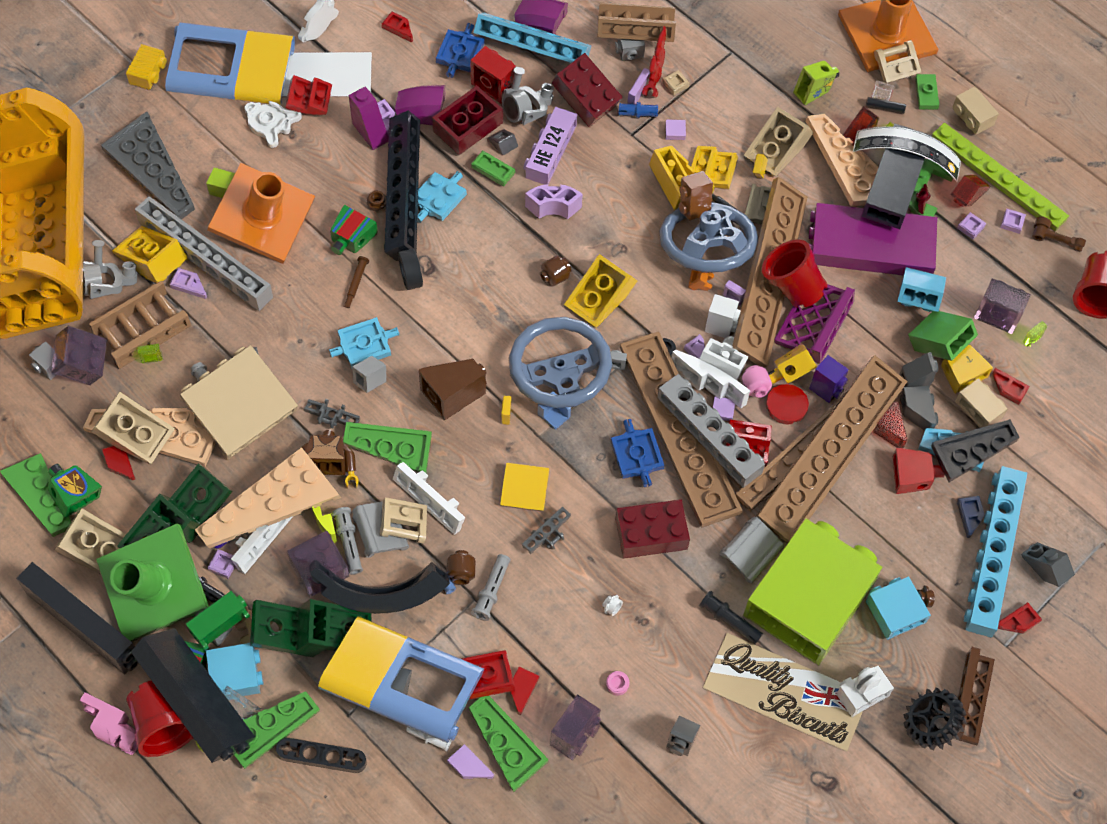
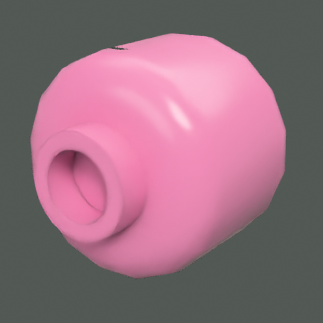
(757, 381)

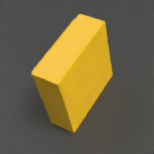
(760, 165)
(506, 410)

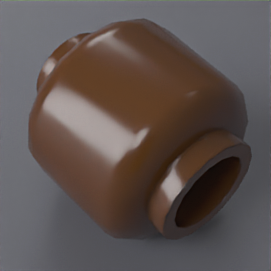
(555, 270)
(461, 567)

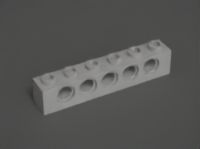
(712, 441)

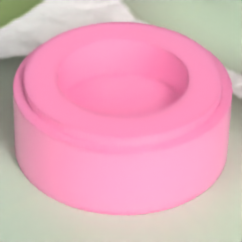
(617, 683)

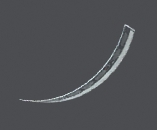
(909, 141)

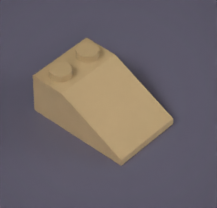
(779, 140)
(133, 429)
(88, 540)

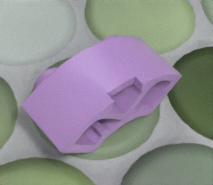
(553, 200)

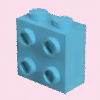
(921, 290)
(897, 607)
(236, 668)

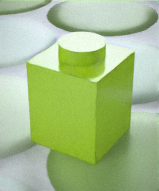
(219, 182)

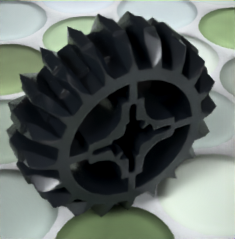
(940, 725)

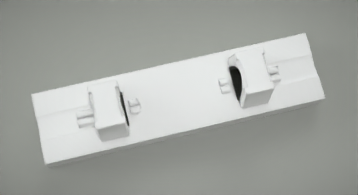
(416, 487)
(260, 540)

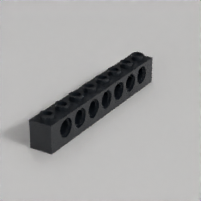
(402, 184)

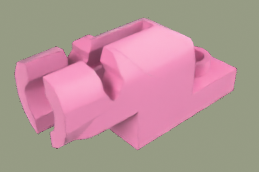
(110, 724)

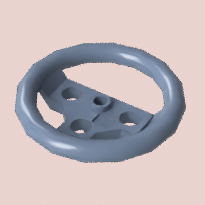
(712, 232)
(563, 367)

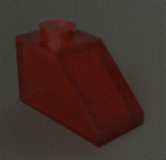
(969, 190)

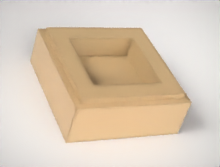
(675, 82)

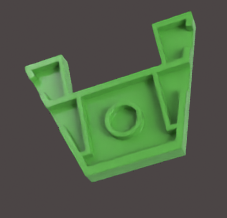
(928, 168)

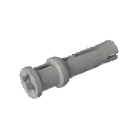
(346, 531)
(488, 596)

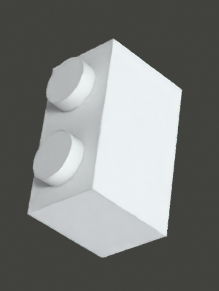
(722, 316)

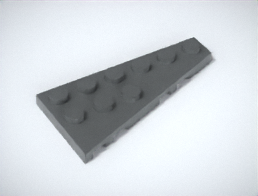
(146, 160)

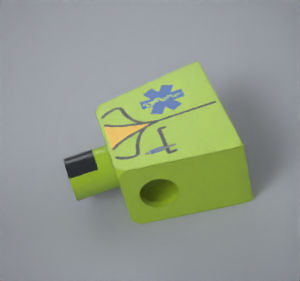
(815, 81)

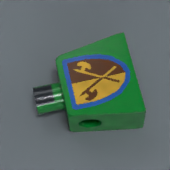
(72, 488)

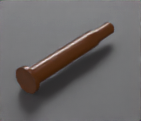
(362, 261)

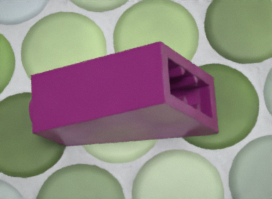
(367, 118)

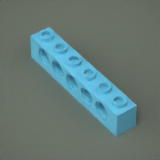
(530, 38)

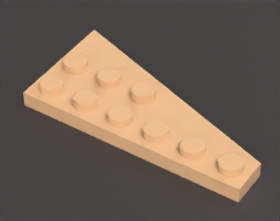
(851, 169)
(188, 440)
(275, 497)

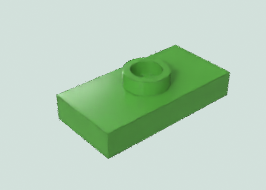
(927, 91)
(493, 168)

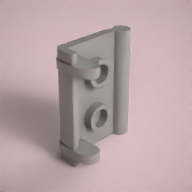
(369, 520)
(752, 548)

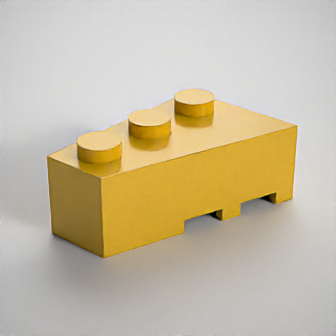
(668, 169)

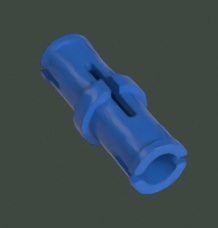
(638, 110)

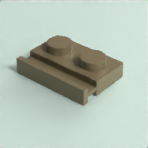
(757, 203)

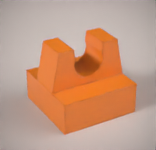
(699, 279)

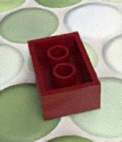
(586, 90)
(467, 120)
(652, 529)

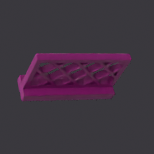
(829, 329)

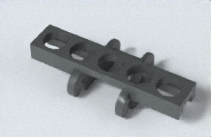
(323, 417)
(554, 529)

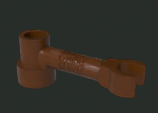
(1042, 230)

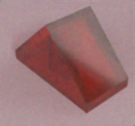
(863, 120)
(892, 427)

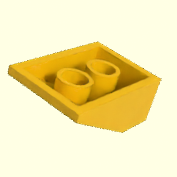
(152, 253)
(600, 291)

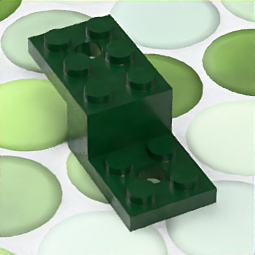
(181, 508)
(302, 629)

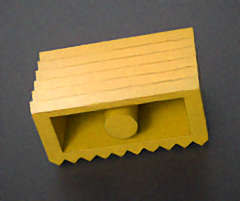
(146, 67)

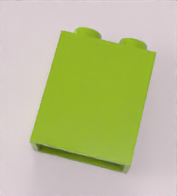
(813, 590)

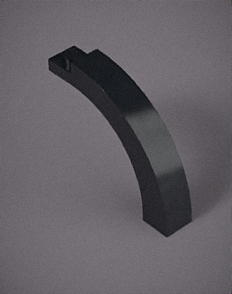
(380, 599)

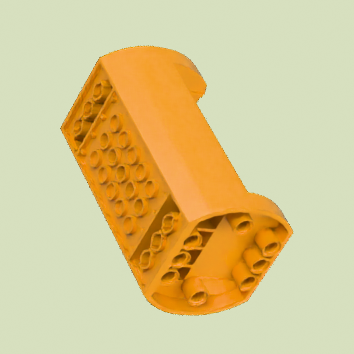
(39, 164)

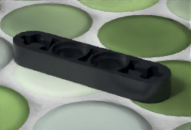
(322, 752)

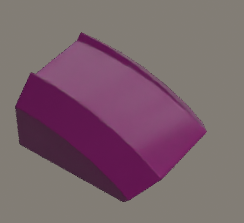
(541, 14)
(422, 101)

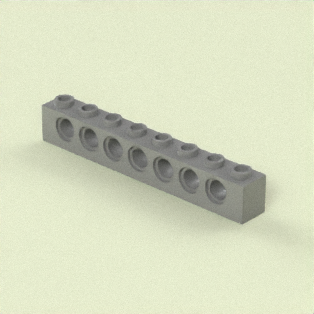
(206, 254)

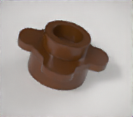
(927, 596)

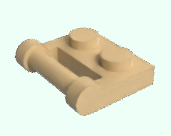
(898, 68)
(406, 514)

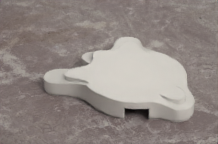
(318, 19)
(270, 120)

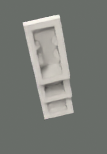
(713, 379)

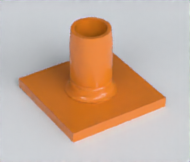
(884, 26)
(261, 213)

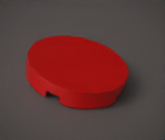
(787, 404)

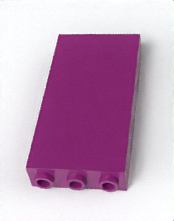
(857, 243)

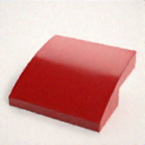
(308, 96)
(756, 435)

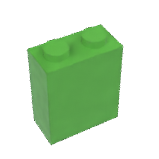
(943, 334)

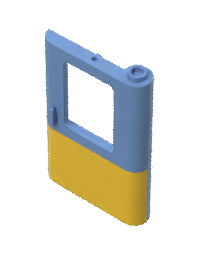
(256, 69)
(369, 664)

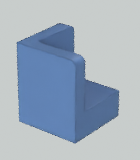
(554, 416)

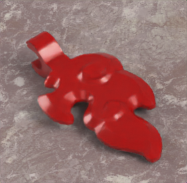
(656, 65)

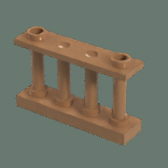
(635, 21)
(156, 335)

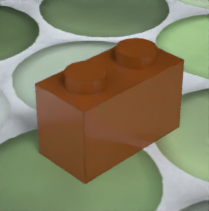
(695, 195)

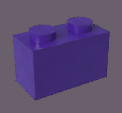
(829, 379)

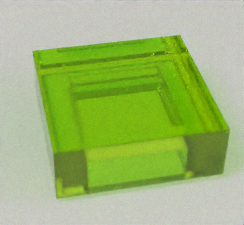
(1035, 334)
(150, 353)

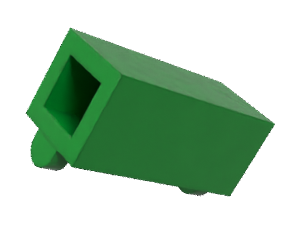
(217, 619)

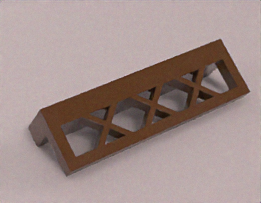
(967, 696)

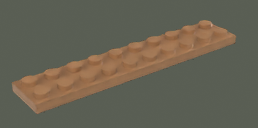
(763, 300)
(831, 449)
(696, 468)

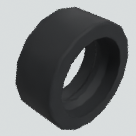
(410, 269)

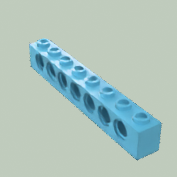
(1013, 482)

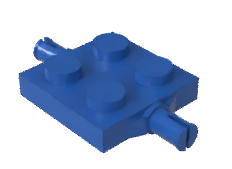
(459, 49)
(637, 453)

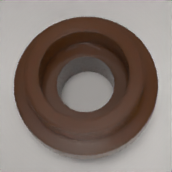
(376, 196)

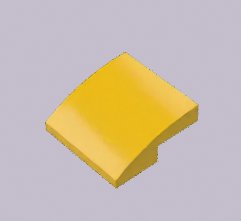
(716, 165)
(524, 486)

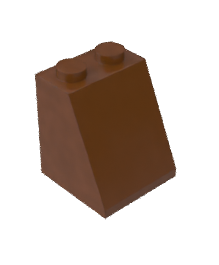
(453, 385)

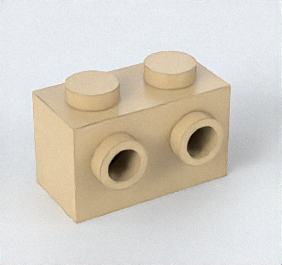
(975, 110)
(981, 404)

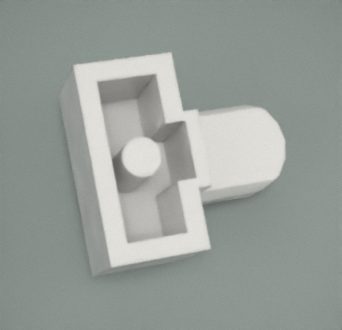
(724, 357)
(864, 690)

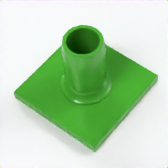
(152, 583)

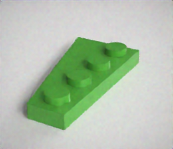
(391, 443)
(31, 483)
(276, 724)
(508, 743)

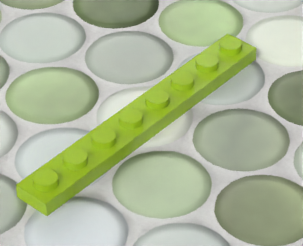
(1000, 176)

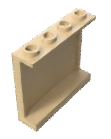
(238, 401)

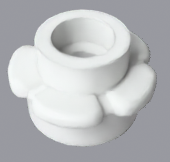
(612, 605)

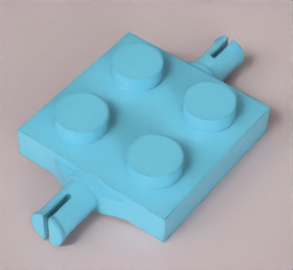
(439, 196)
(363, 341)

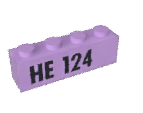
(551, 145)

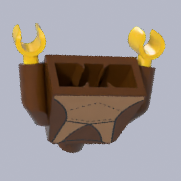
(332, 455)

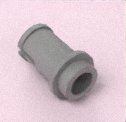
(198, 369)

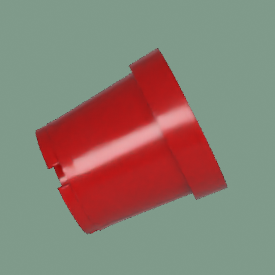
(795, 273)
(1091, 290)
(155, 722)

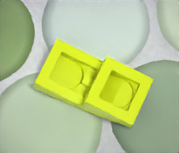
(324, 522)

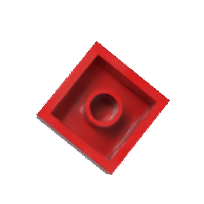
(492, 73)

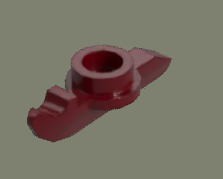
(922, 198)

